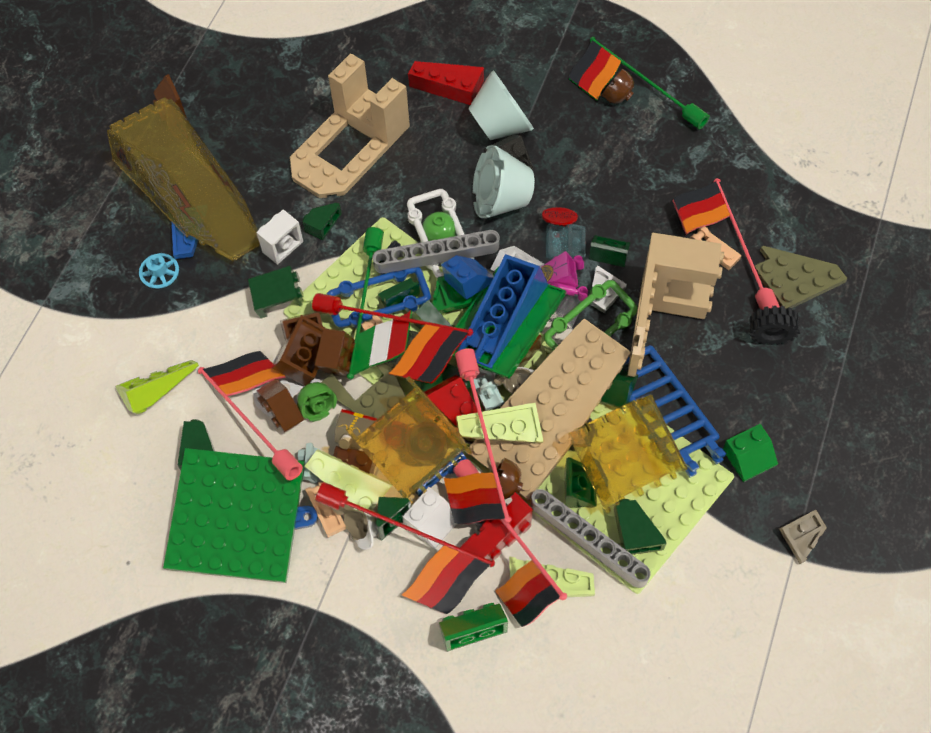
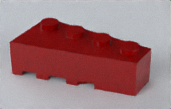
(447, 80)
(495, 534)

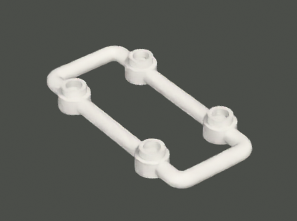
(415, 218)

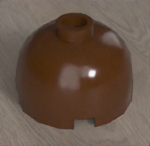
(620, 88)
(509, 477)

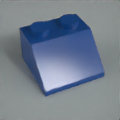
(466, 275)

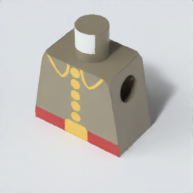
(356, 422)

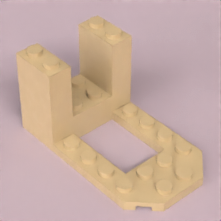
(377, 115)
(674, 281)

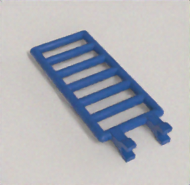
(709, 441)

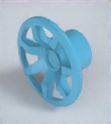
(158, 268)

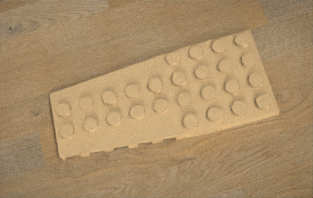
(565, 395)

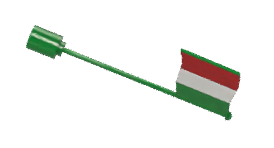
(383, 340)

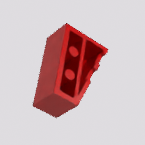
(452, 398)

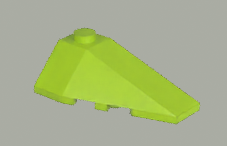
(143, 393)

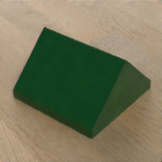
(609, 251)
(620, 390)
(578, 487)
(394, 509)

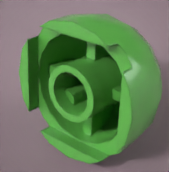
(439, 226)
(315, 401)

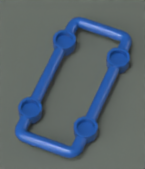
(409, 303)

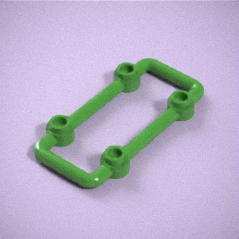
(597, 293)

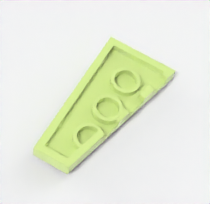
(505, 424)
(361, 487)
(570, 581)

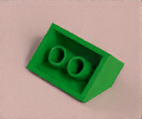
(473, 626)

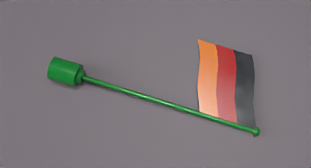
(599, 67)

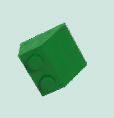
(751, 452)

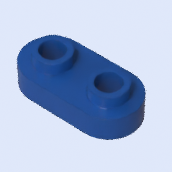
(301, 522)

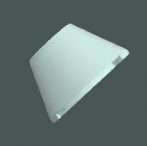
(497, 110)
(501, 183)

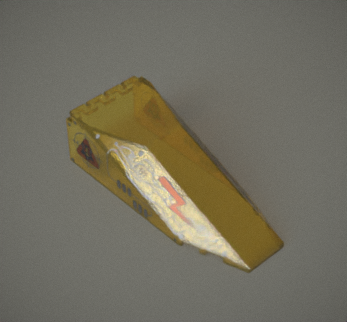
(183, 178)

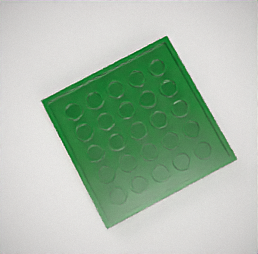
(233, 517)

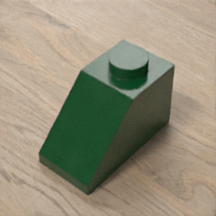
(321, 220)

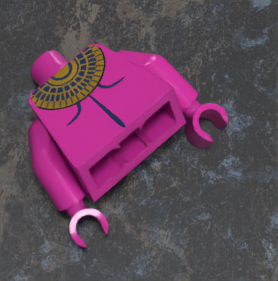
(562, 274)

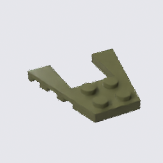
(376, 399)

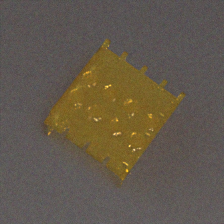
(412, 442)
(627, 451)

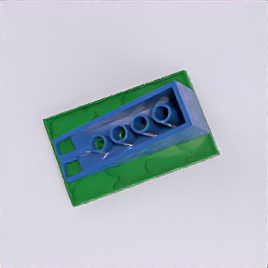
(509, 315)

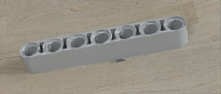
(428, 257)
(593, 547)

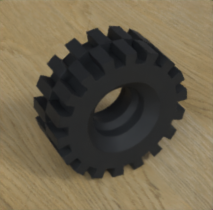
(774, 325)

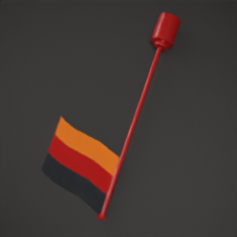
(427, 352)
(445, 575)

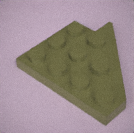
(796, 276)

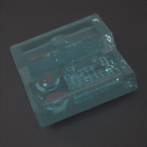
(565, 239)

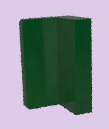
(398, 292)

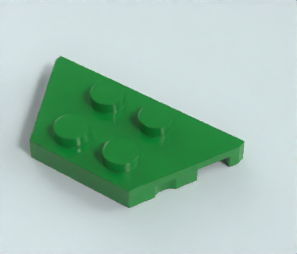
(448, 299)

